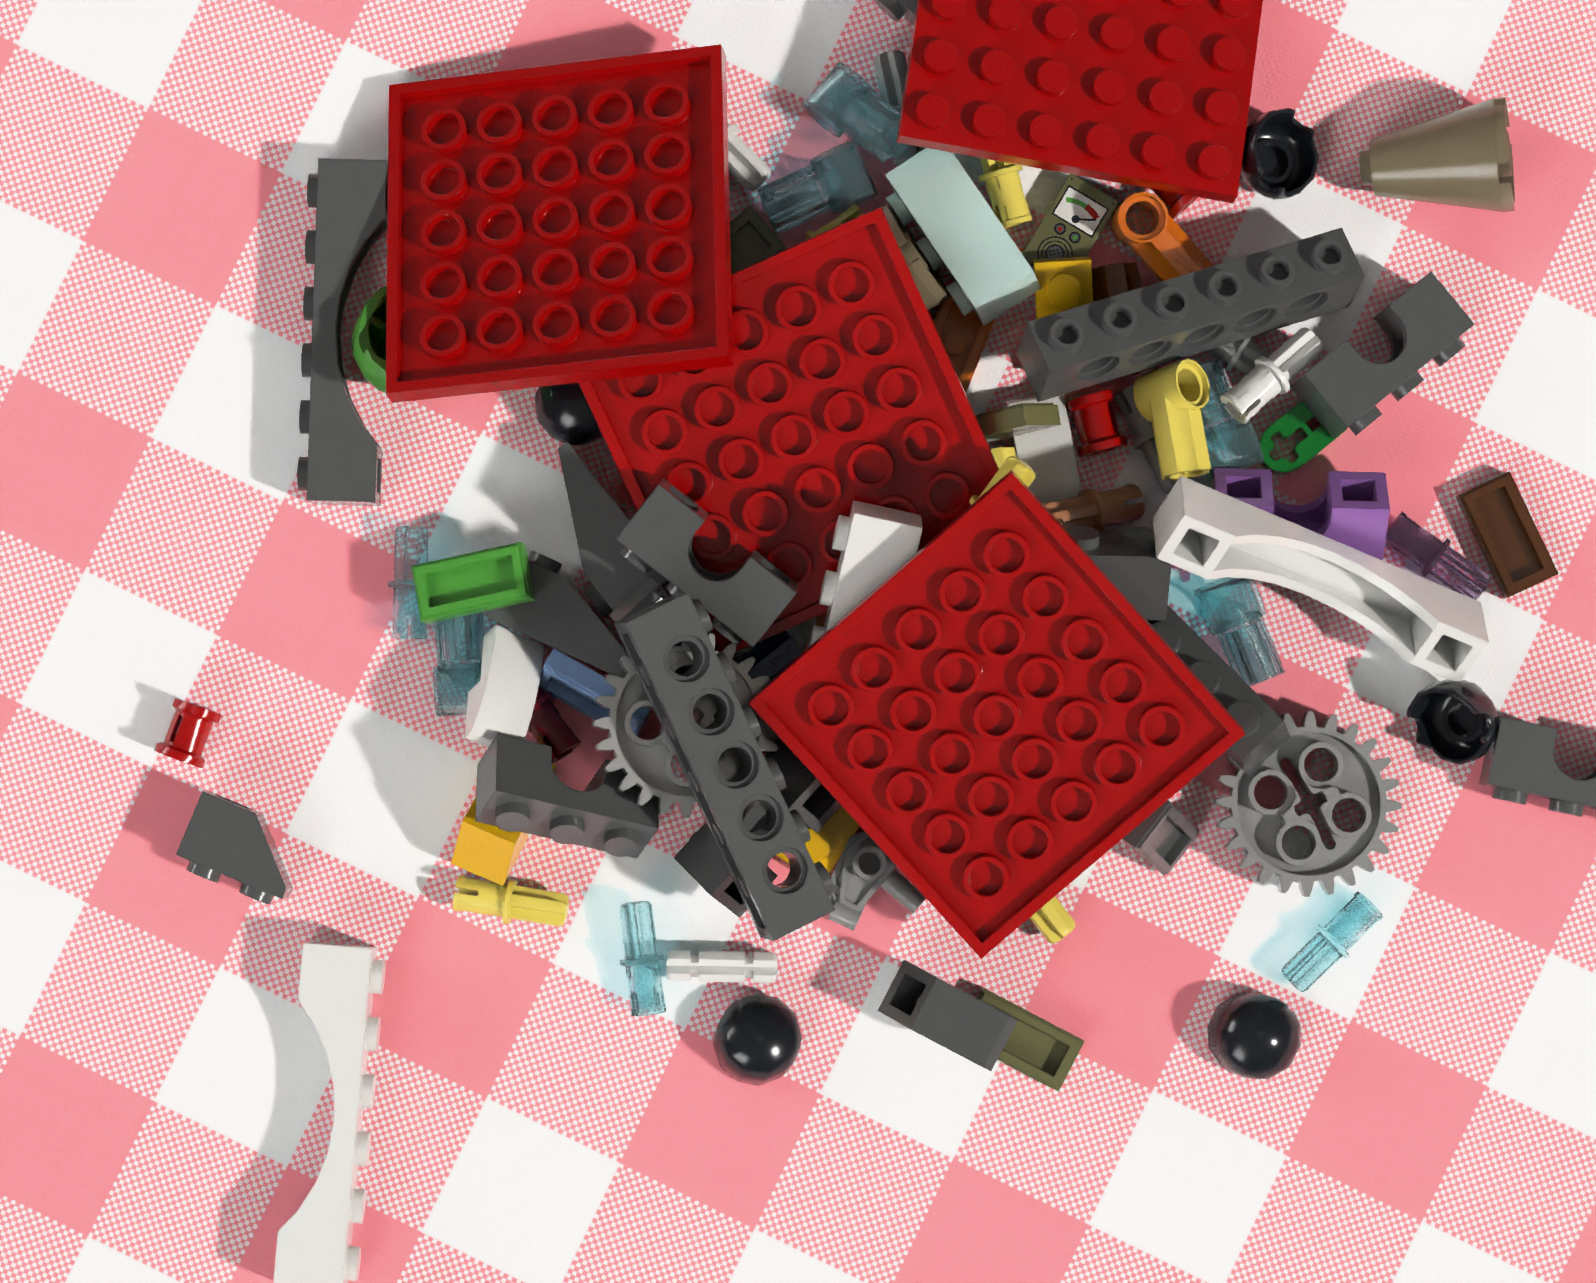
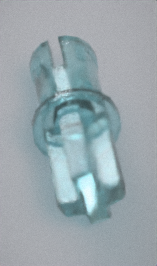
(409, 549)
(1331, 942)
(642, 959)

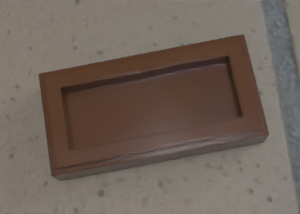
(1507, 535)

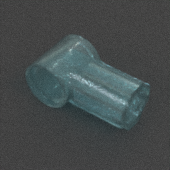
(851, 108)
(828, 184)
(1227, 440)
(1235, 615)
(459, 662)

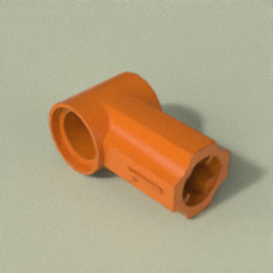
(1166, 248)

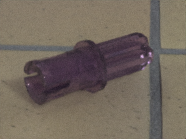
(1436, 557)

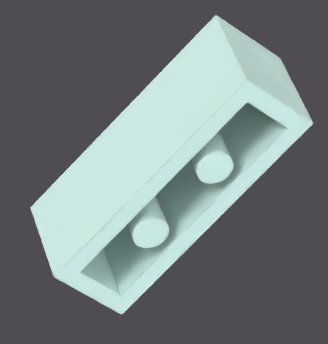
(961, 234)

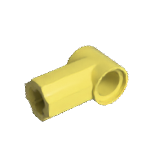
(1172, 402)

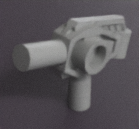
(858, 876)

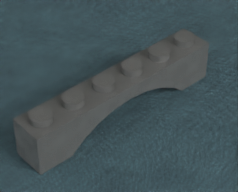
(350, 218)

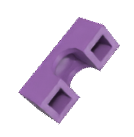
(1349, 511)

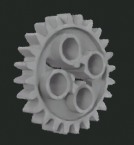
(649, 761)
(1352, 778)

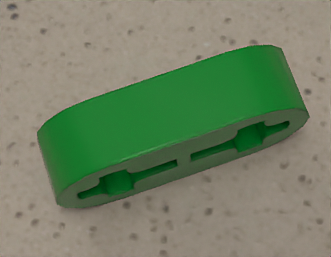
(1304, 450)

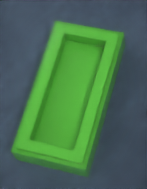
(473, 583)

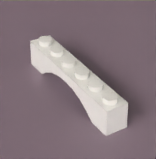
(1233, 539)
(338, 998)

